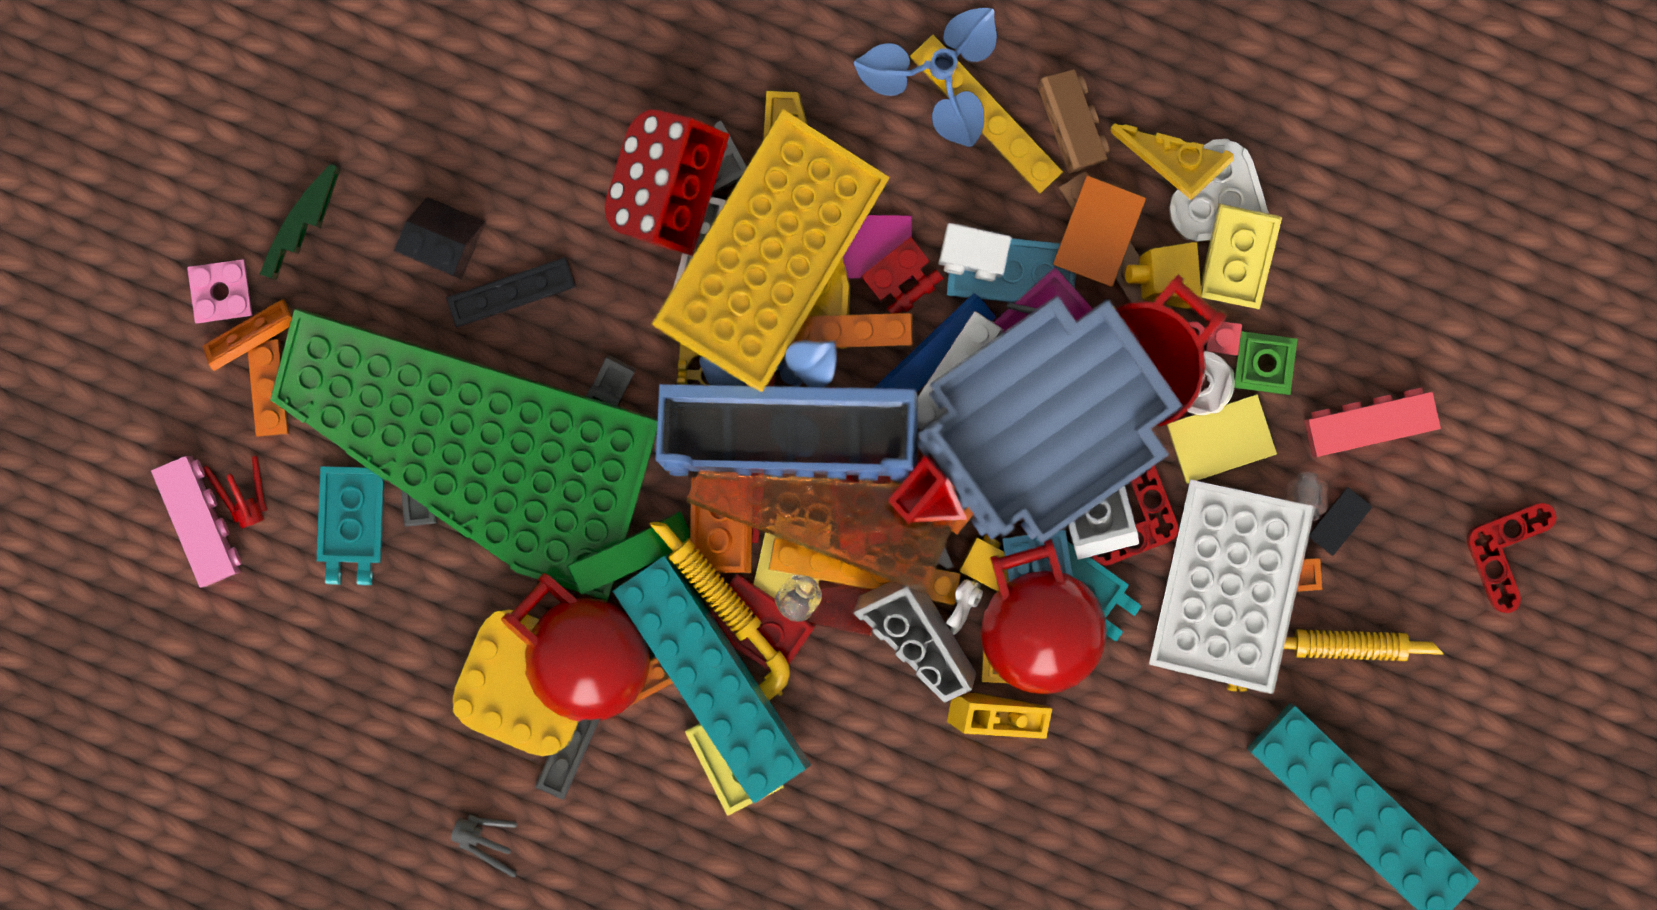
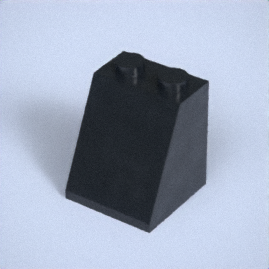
(440, 237)

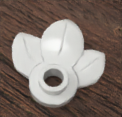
(967, 596)

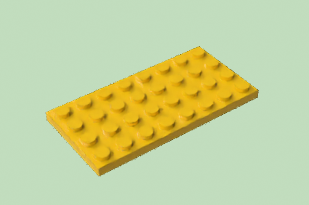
(771, 251)

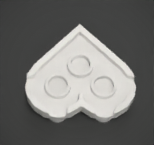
(1234, 186)

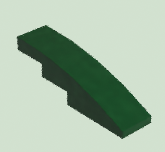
(307, 211)

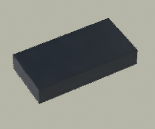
(1339, 521)

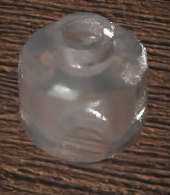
(1309, 491)
(798, 597)

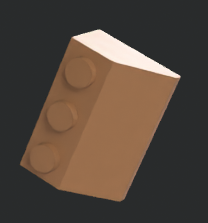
(1073, 120)

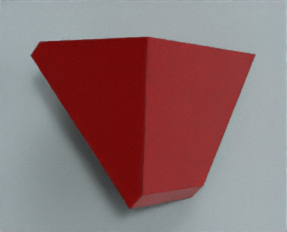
(927, 495)

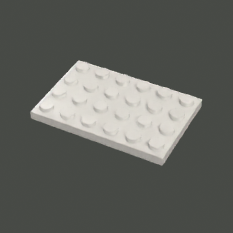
(1232, 586)

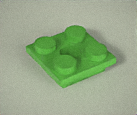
(1249, 375)

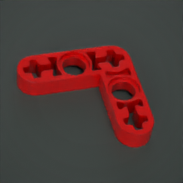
(1148, 526)
(1498, 541)

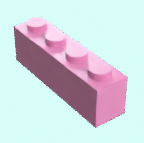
(196, 520)

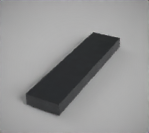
(511, 292)

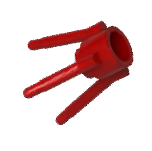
(246, 511)

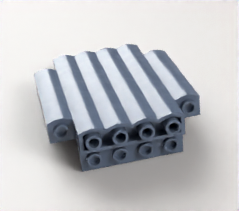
(1048, 420)

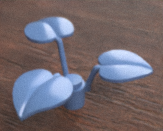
(960, 116)
(804, 361)

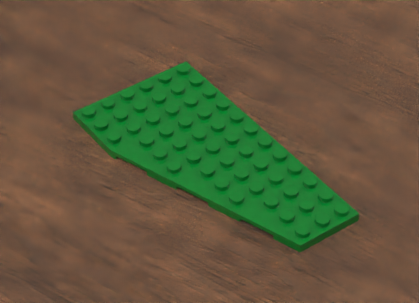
(485, 450)

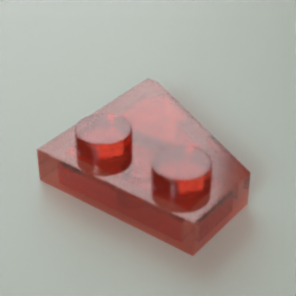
(837, 610)

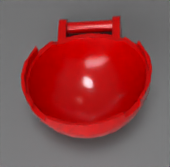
(1173, 342)
(1043, 626)
(581, 654)

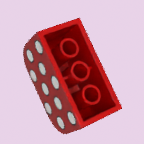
(665, 180)

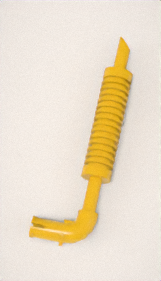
(727, 604)
(1352, 645)

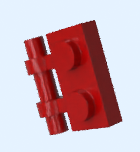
(896, 269)

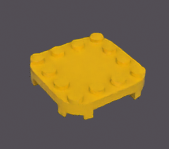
(498, 698)

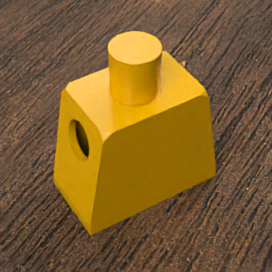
(1160, 267)

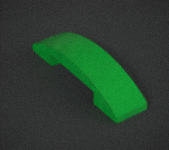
(625, 556)

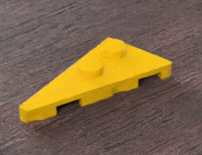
(1181, 163)

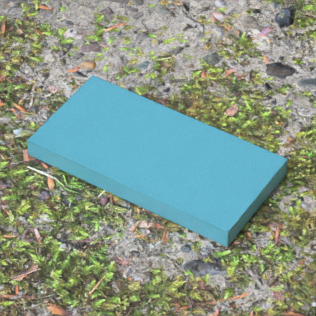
(1024, 267)

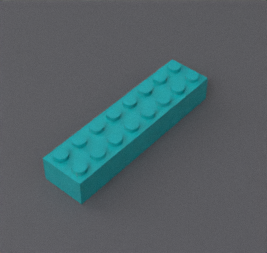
(712, 678)
(1361, 812)

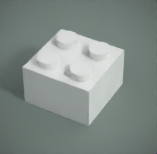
(974, 252)
(1105, 527)

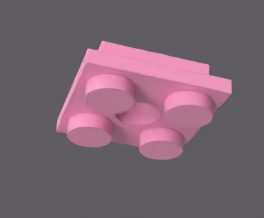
(206, 277)

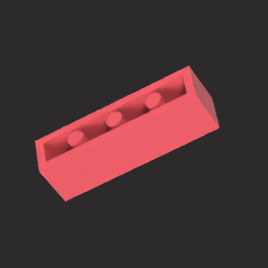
(1373, 423)

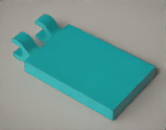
(350, 521)
(1105, 586)

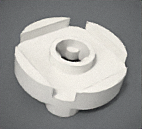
(1220, 388)

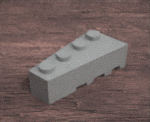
(918, 636)

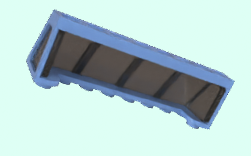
(788, 431)

